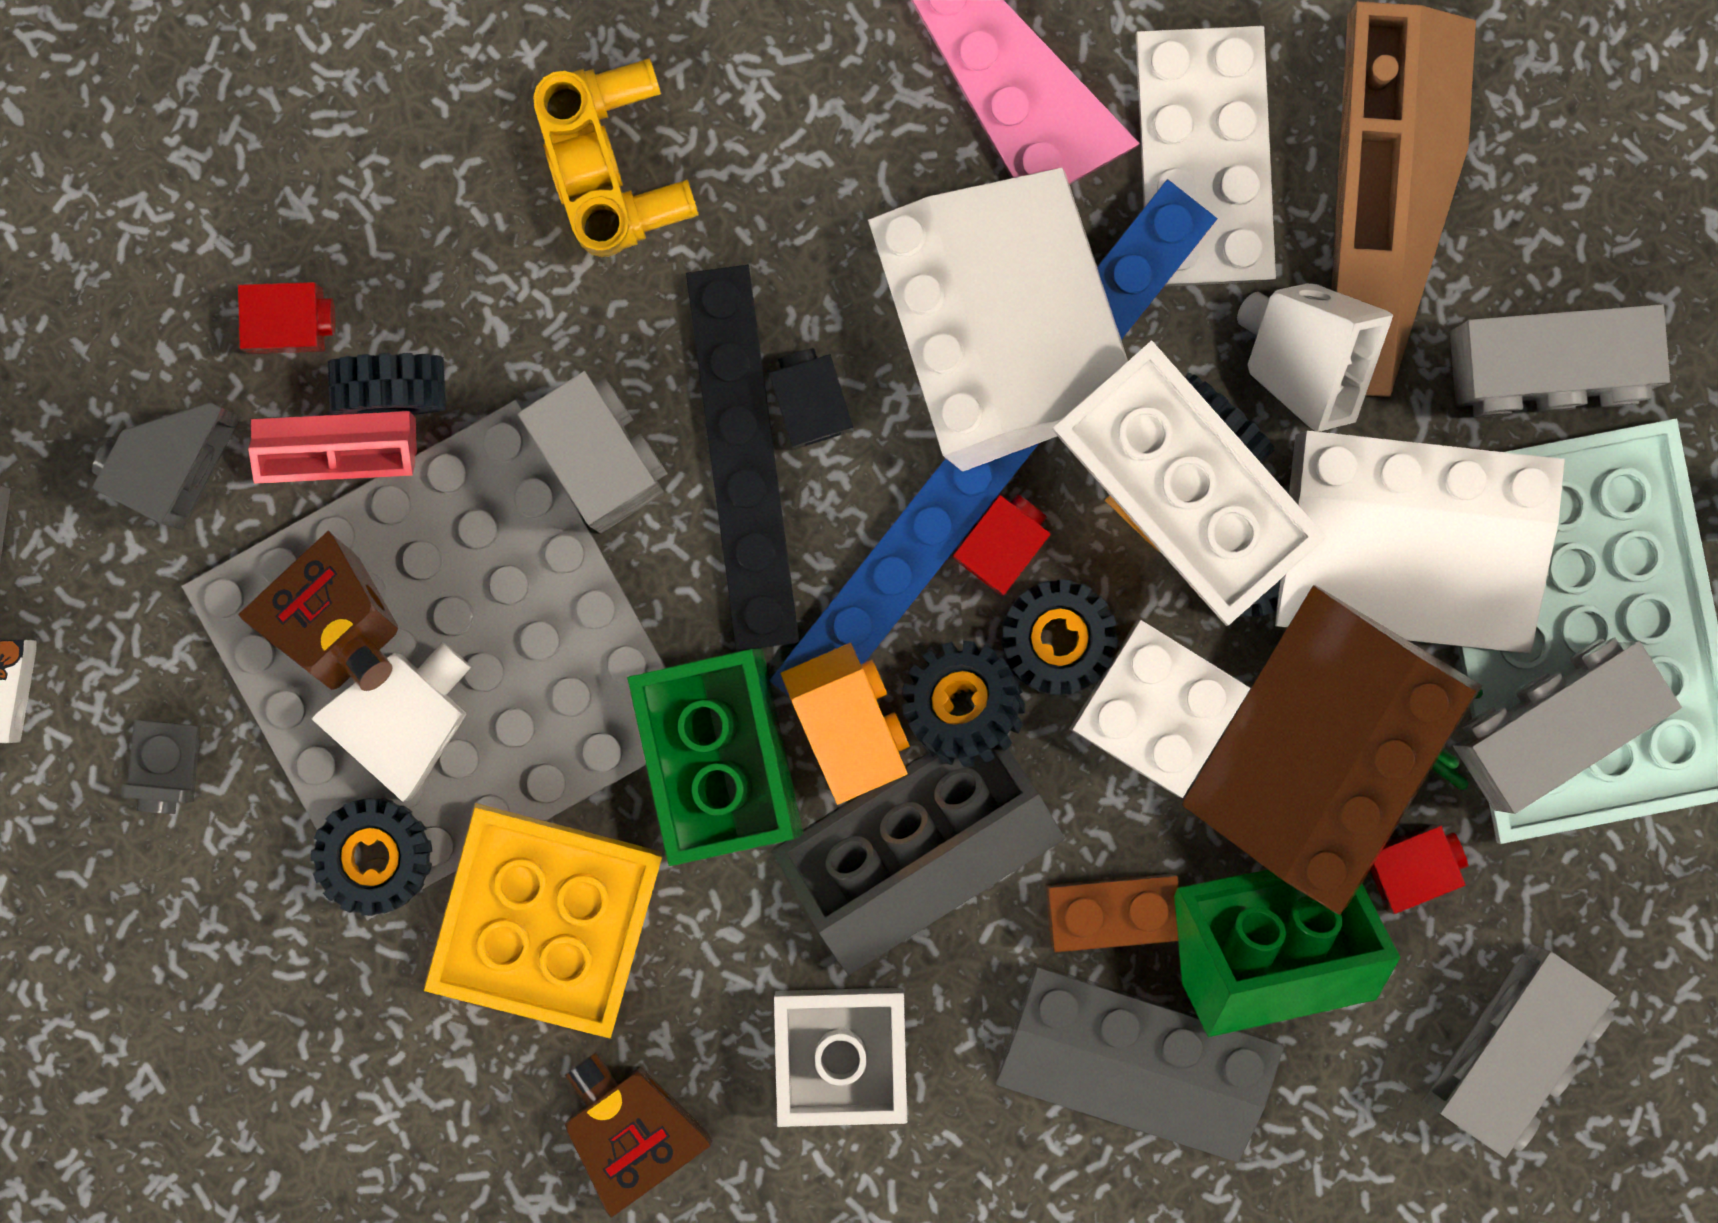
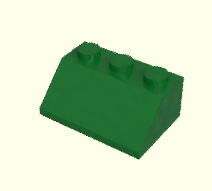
(715, 756)
(1273, 954)

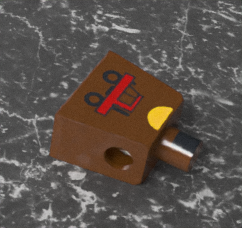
(327, 616)
(629, 1132)

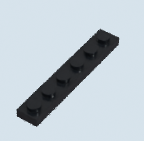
(742, 457)

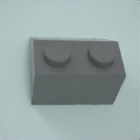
(165, 462)

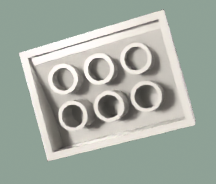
(999, 311)
(1427, 537)

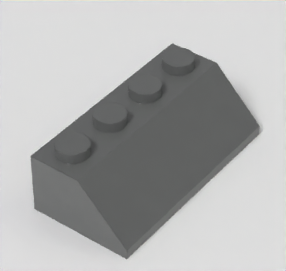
(915, 851)
(1138, 1063)

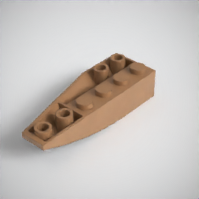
(1398, 158)

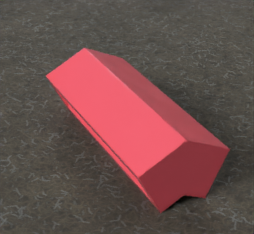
(333, 447)

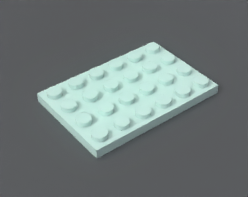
(1633, 571)

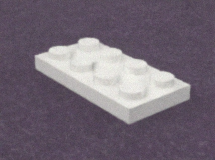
(1210, 137)
(1189, 483)

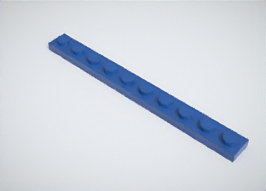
(956, 498)

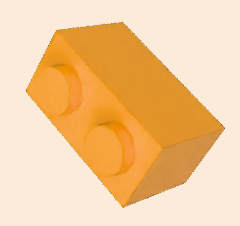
(844, 722)

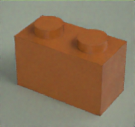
(1112, 912)

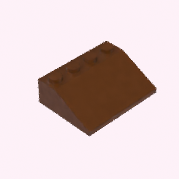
(1330, 748)

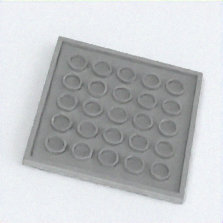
(504, 574)

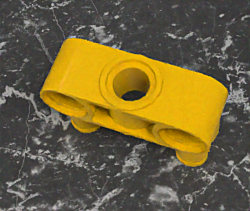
(585, 162)

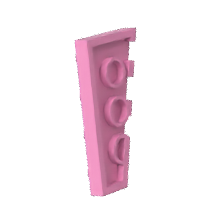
(1022, 91)

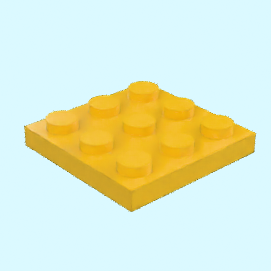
(542, 920)

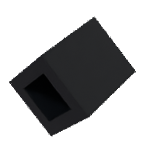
(810, 398)

